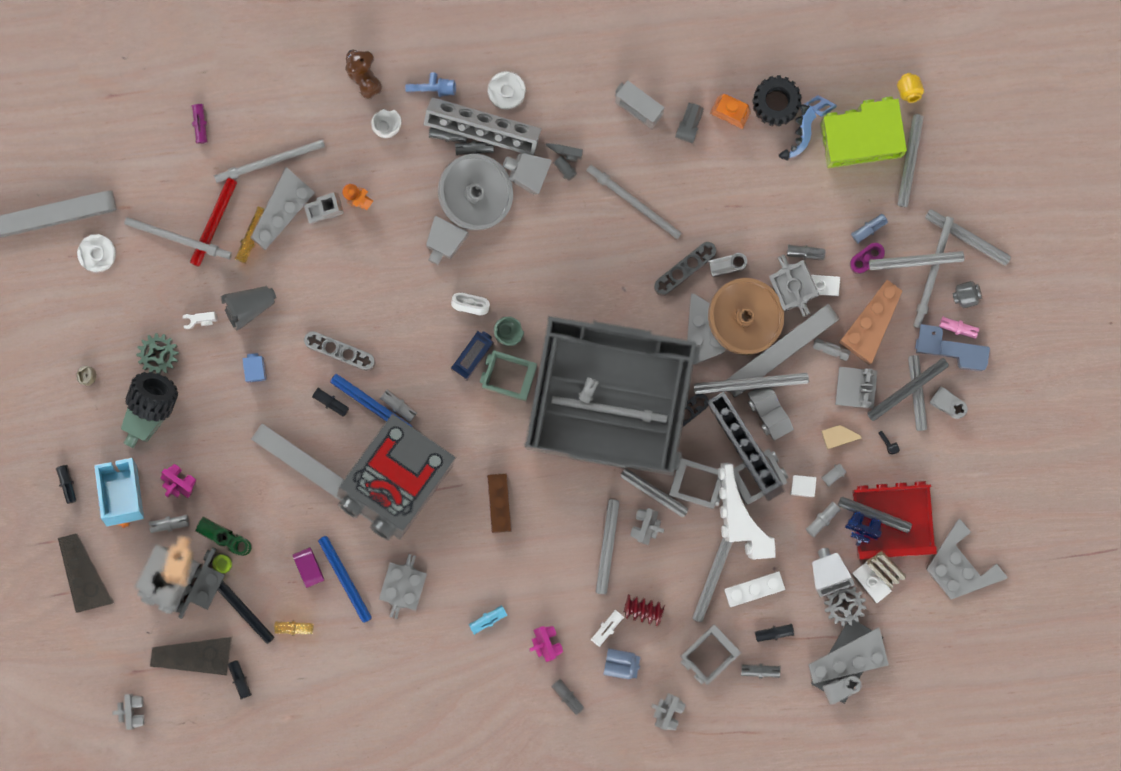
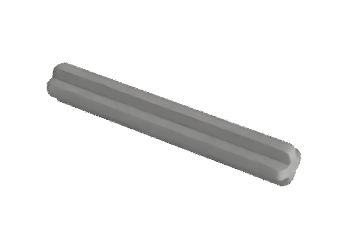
(918, 397)
(654, 492)

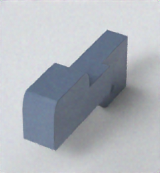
(969, 355)

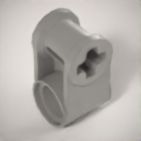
(945, 401)
(838, 689)

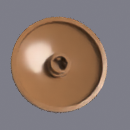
(746, 316)

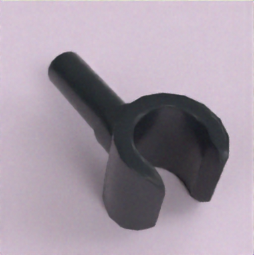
(891, 448)

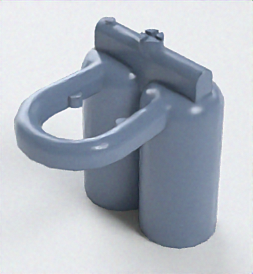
(621, 664)

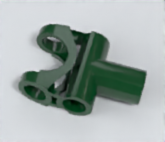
(215, 533)

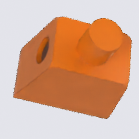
(731, 110)

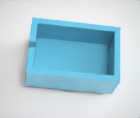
(119, 492)

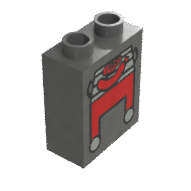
(394, 478)

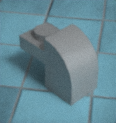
(325, 207)

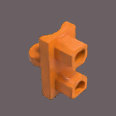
(356, 196)

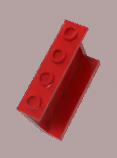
(905, 503)

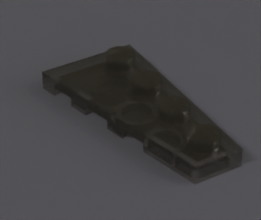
(83, 578)
(199, 656)

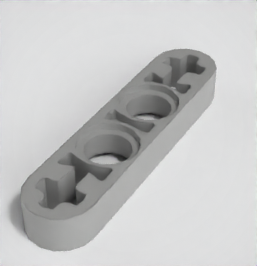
(338, 353)

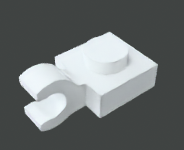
(205, 319)

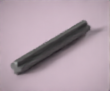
(908, 389)

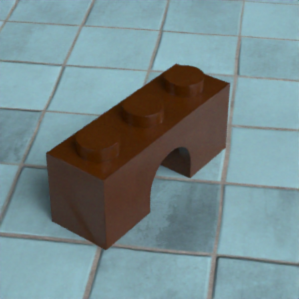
(499, 503)

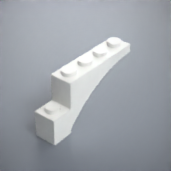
(737, 522)

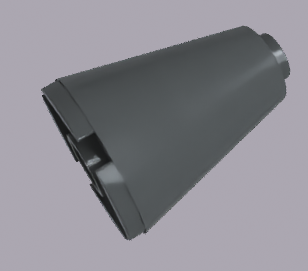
(247, 305)

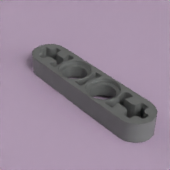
(683, 266)

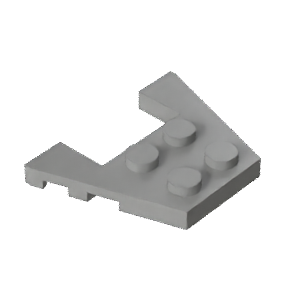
(954, 571)

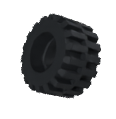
(781, 85)
(151, 396)

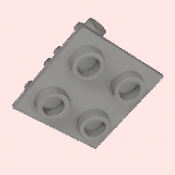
(856, 387)

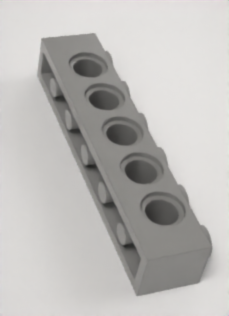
(482, 126)

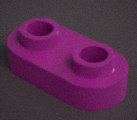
(865, 256)

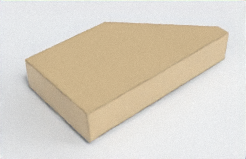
(838, 436)

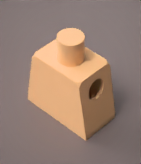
(178, 570)

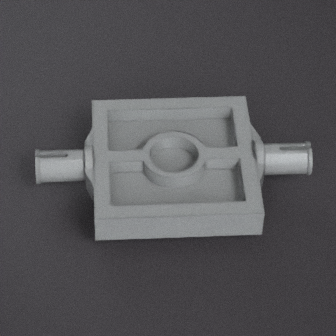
(794, 285)
(402, 586)

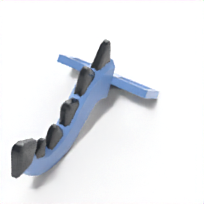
(808, 115)

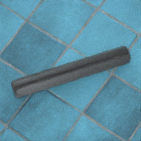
(876, 514)

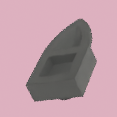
(570, 153)

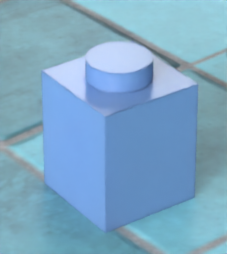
(254, 368)

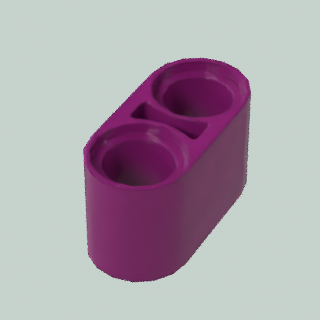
(308, 567)

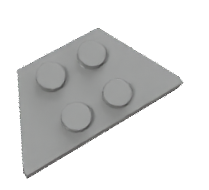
(700, 331)

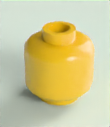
(910, 88)

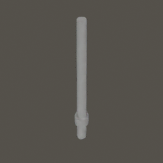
(234, 172)
(604, 179)
(211, 249)
(922, 308)
(646, 415)

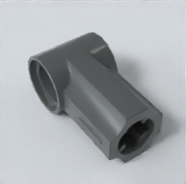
(689, 126)

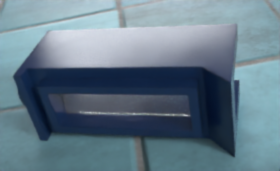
(472, 354)

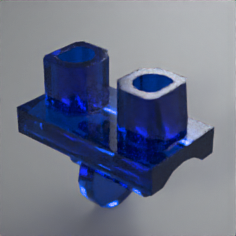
(855, 524)

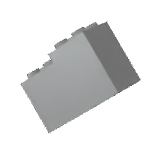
(154, 587)

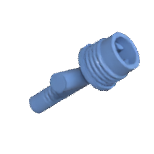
(444, 87)

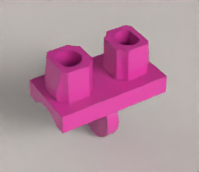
(174, 484)
(543, 645)

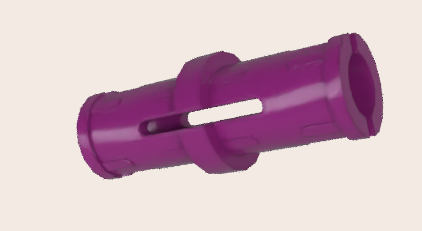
(198, 114)

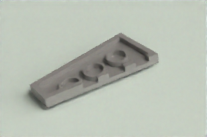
(281, 208)
(855, 657)

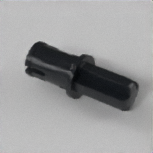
(330, 402)
(66, 483)
(774, 633)
(239, 679)

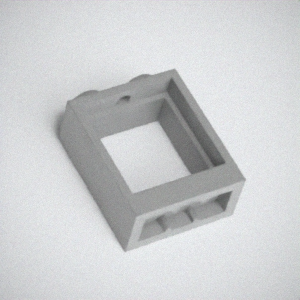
(639, 104)
(678, 479)
(744, 493)
(724, 641)

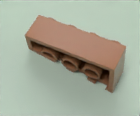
(869, 328)

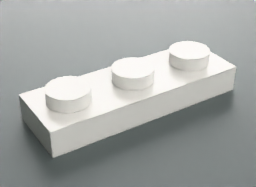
(754, 589)

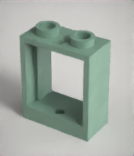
(491, 359)

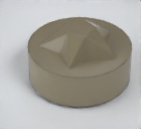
(86, 375)

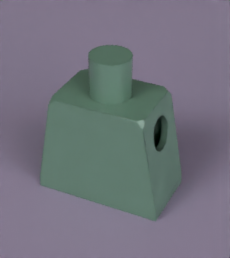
(138, 428)

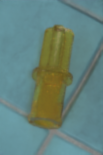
(293, 628)

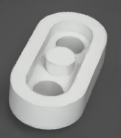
(470, 303)

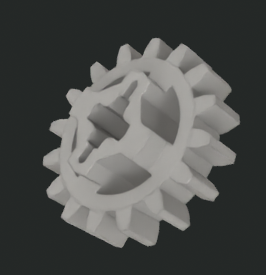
(854, 603)

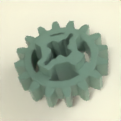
(148, 358)

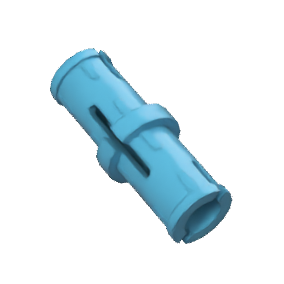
(487, 619)

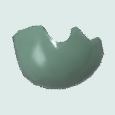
(508, 331)

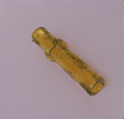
(248, 243)

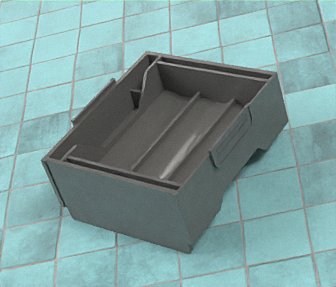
(632, 373)

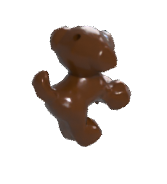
(358, 69)

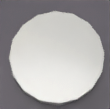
(506, 90)
(96, 253)

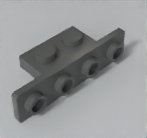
(205, 587)

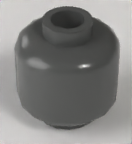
(967, 294)

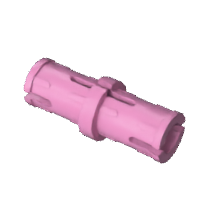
(959, 327)

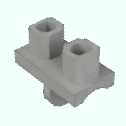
(649, 527)
(130, 703)
(665, 711)

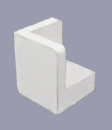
(803, 486)

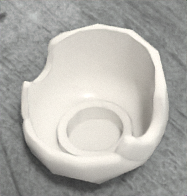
(386, 123)

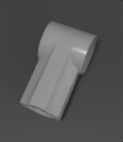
(725, 264)

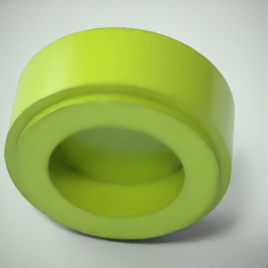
(222, 563)

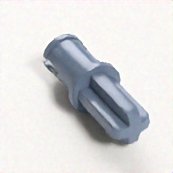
(869, 228)

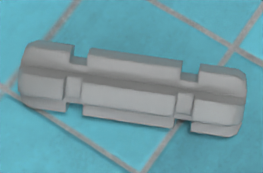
(831, 349)

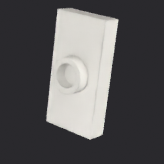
(827, 285)
(871, 582)

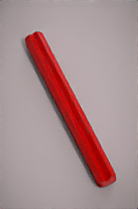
(214, 220)

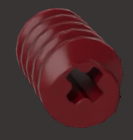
(643, 610)

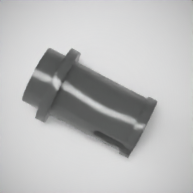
(565, 168)

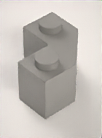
(770, 412)

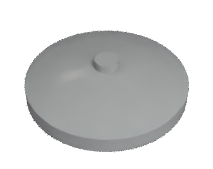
(475, 192)

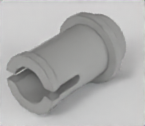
(588, 390)
(834, 475)

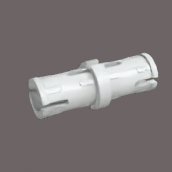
(598, 639)

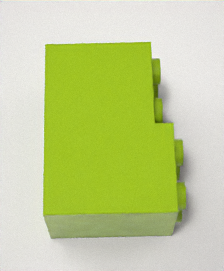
(864, 135)

